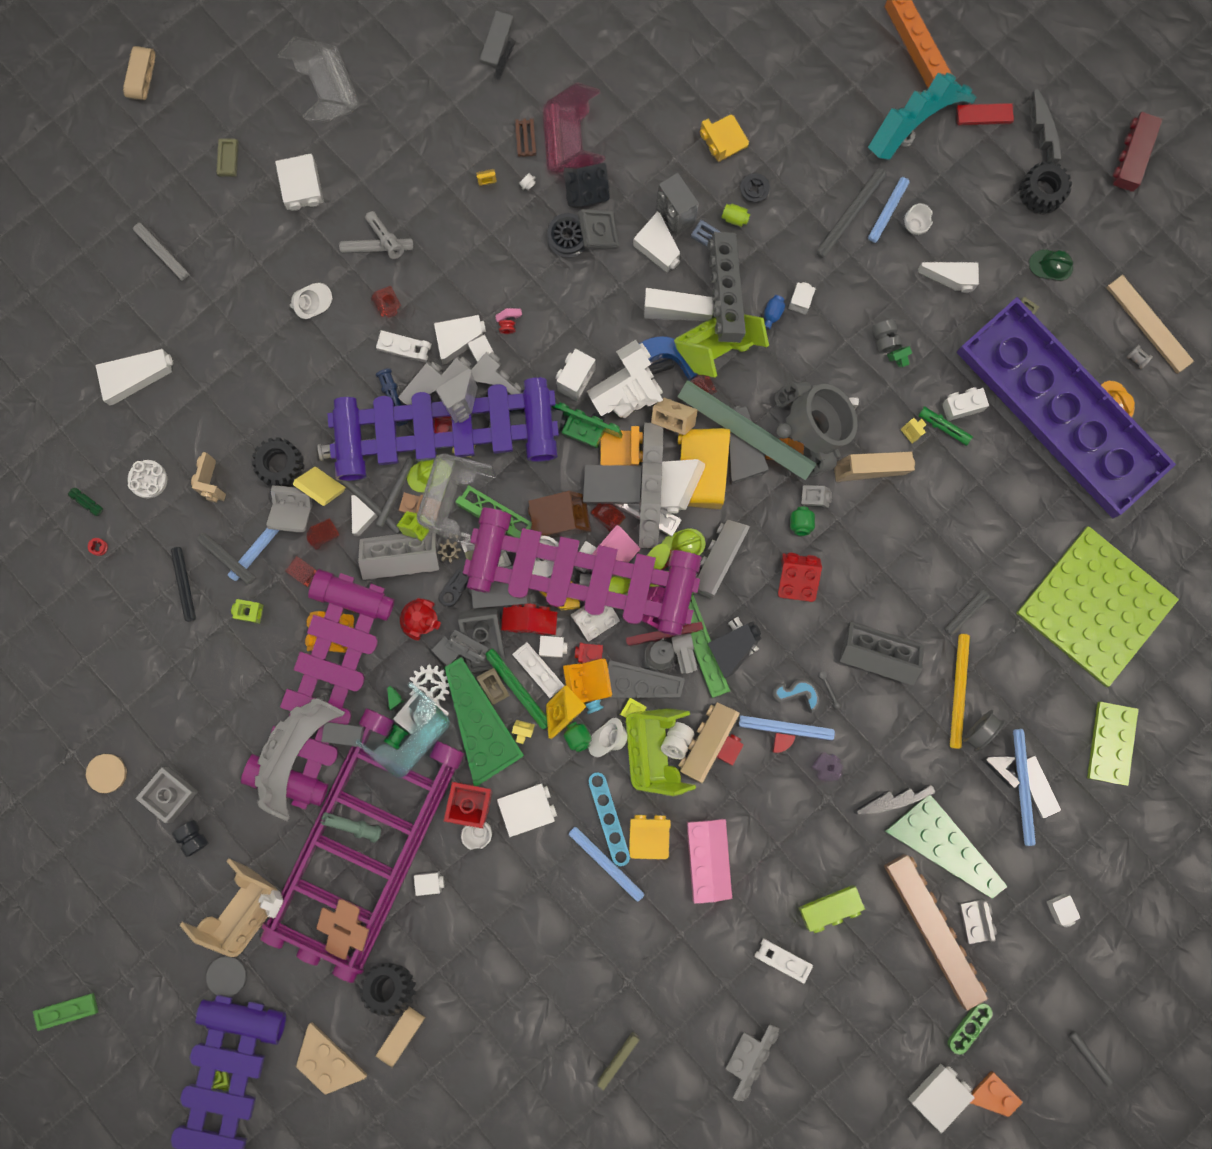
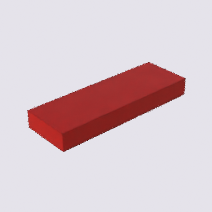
(985, 114)

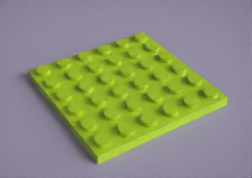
(1097, 606)

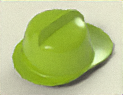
(419, 475)
(686, 540)

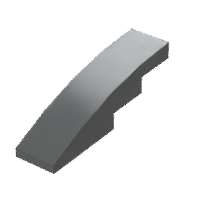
(1044, 124)

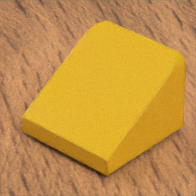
(486, 177)

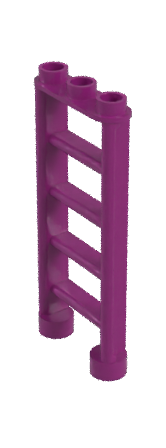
(312, 950)

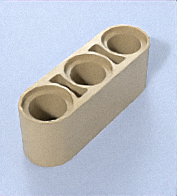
(139, 73)
(400, 1036)

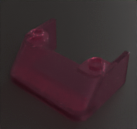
(563, 128)

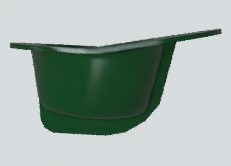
(1051, 264)

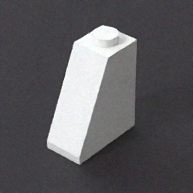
(658, 243)
(456, 334)
(679, 483)

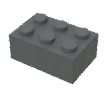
(676, 204)

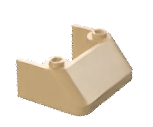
(239, 920)

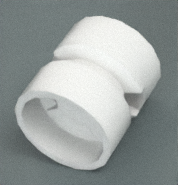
(677, 740)

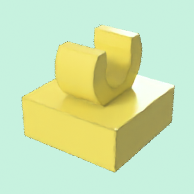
(914, 430)
(523, 730)

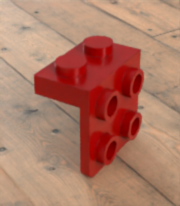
(799, 577)

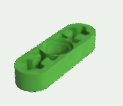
(961, 1028)

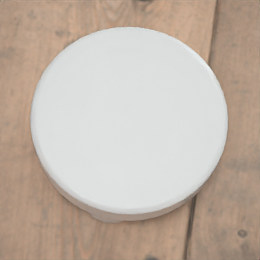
(147, 479)

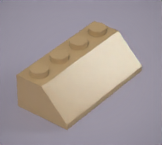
(709, 742)

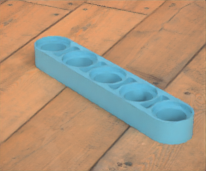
(608, 829)

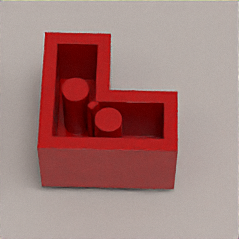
(529, 619)

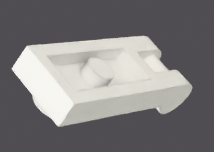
(403, 346)
(784, 961)

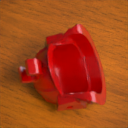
(418, 618)

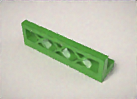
(475, 510)

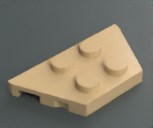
(326, 1063)

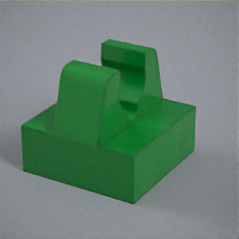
(900, 356)

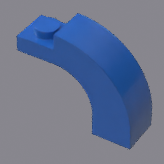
(665, 348)

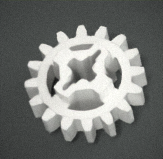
(429, 676)

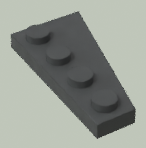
(637, 682)

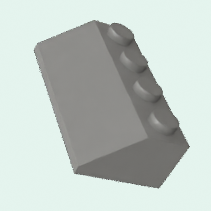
(397, 555)
(721, 556)

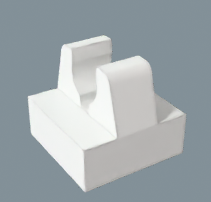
(271, 903)

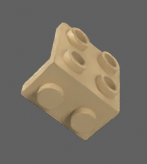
(201, 480)

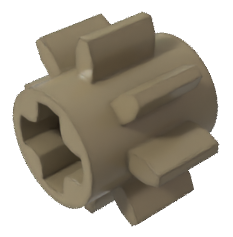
(453, 554)

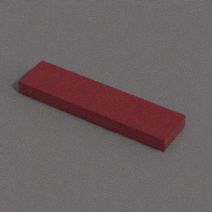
(652, 636)

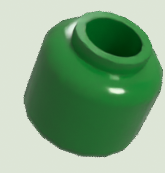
(802, 521)
(577, 737)

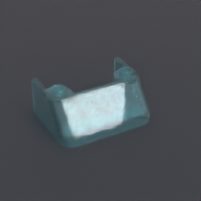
(413, 749)

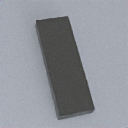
(496, 38)

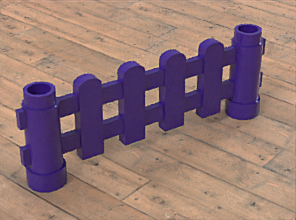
(350, 448)
(251, 1024)

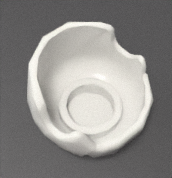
(918, 219)
(476, 837)

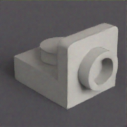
(816, 496)

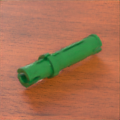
(926, 414)

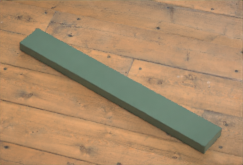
(746, 430)

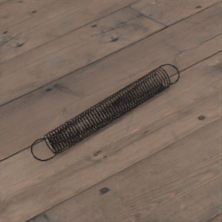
(503, 64)

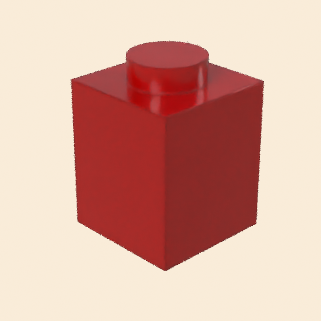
(730, 749)

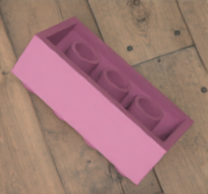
(709, 861)

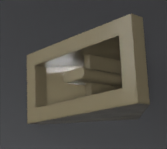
(493, 686)

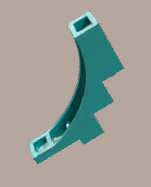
(921, 105)

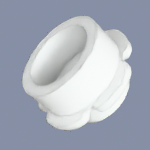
(527, 182)

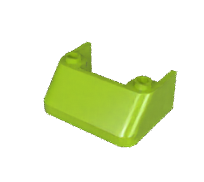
(701, 344)
(647, 762)

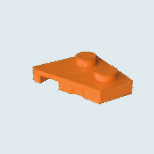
(995, 1096)

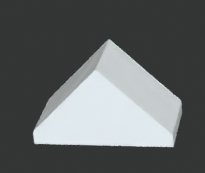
(361, 516)

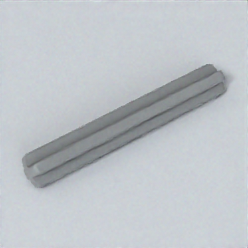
(371, 245)
(165, 256)

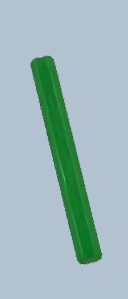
(517, 688)

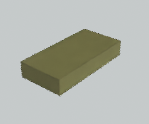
(227, 157)

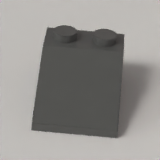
(484, 627)

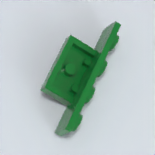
(585, 428)

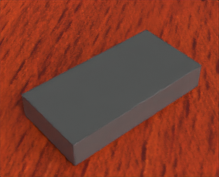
(342, 734)

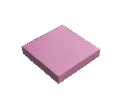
(620, 540)

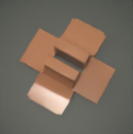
(348, 929)

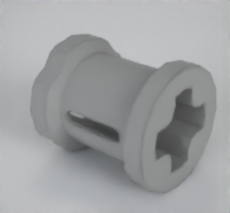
(1139, 356)

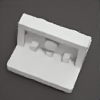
(594, 625)

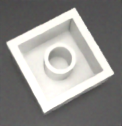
(575, 375)

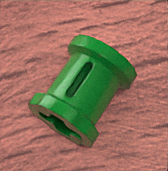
(396, 736)

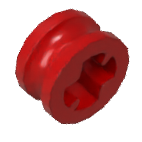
(507, 327)
(92, 544)

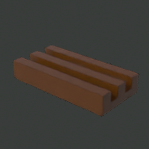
(524, 123)

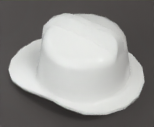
(311, 300)
(608, 737)

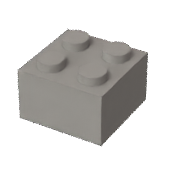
(166, 795)

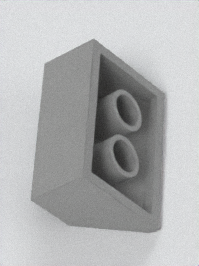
(459, 395)

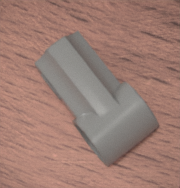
(684, 648)

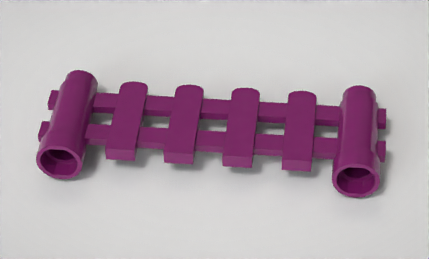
(678, 582)
(341, 595)

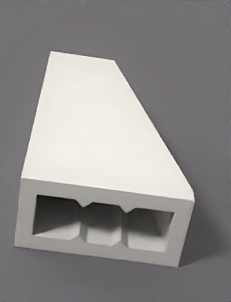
(677, 306)
(128, 375)

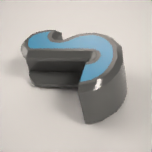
(796, 689)

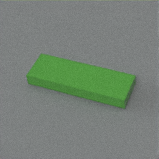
(65, 1011)

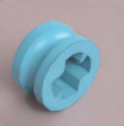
(594, 706)

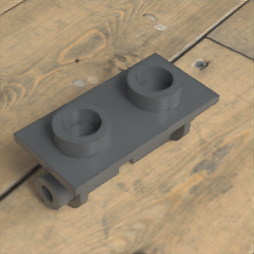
(467, 647)

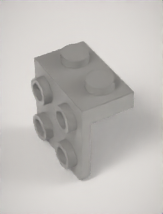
(289, 509)

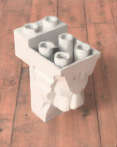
(629, 387)

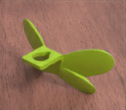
(621, 584)

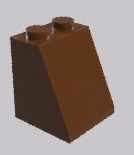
(559, 514)

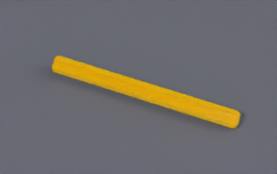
(959, 691)

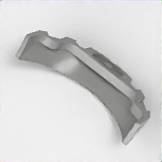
(282, 751)

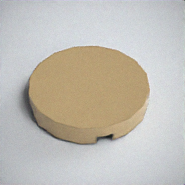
(106, 773)

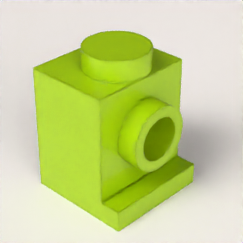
(410, 527)
(238, 611)

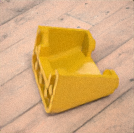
(711, 448)

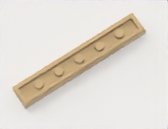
(1150, 324)

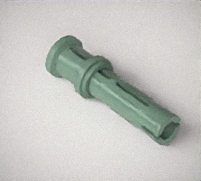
(359, 829)

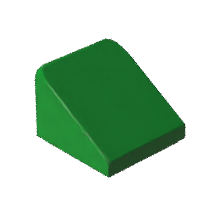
(394, 698)

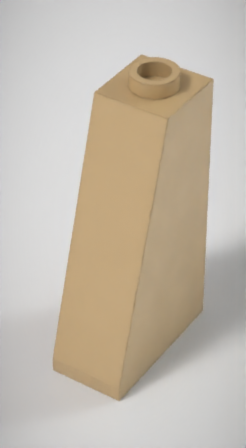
(874, 466)

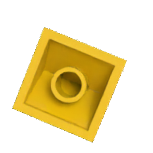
(562, 710)

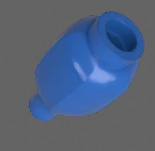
(773, 310)

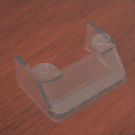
(327, 75)
(440, 492)

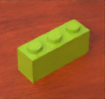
(831, 909)

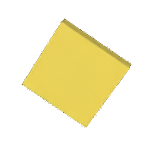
(319, 486)

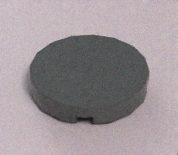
(226, 976)

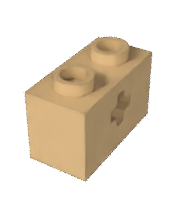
(674, 416)

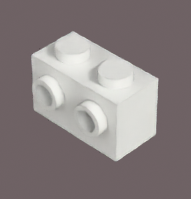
(965, 404)

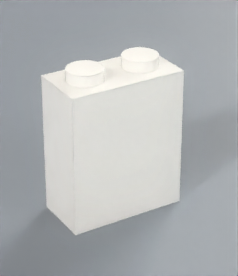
(299, 182)
(527, 809)
(941, 1097)

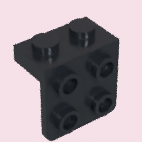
(586, 184)

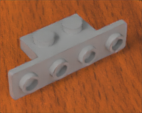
(748, 1059)

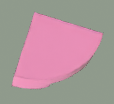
(508, 312)

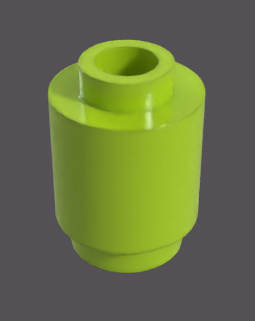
(735, 215)

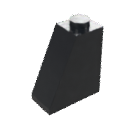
(735, 647)

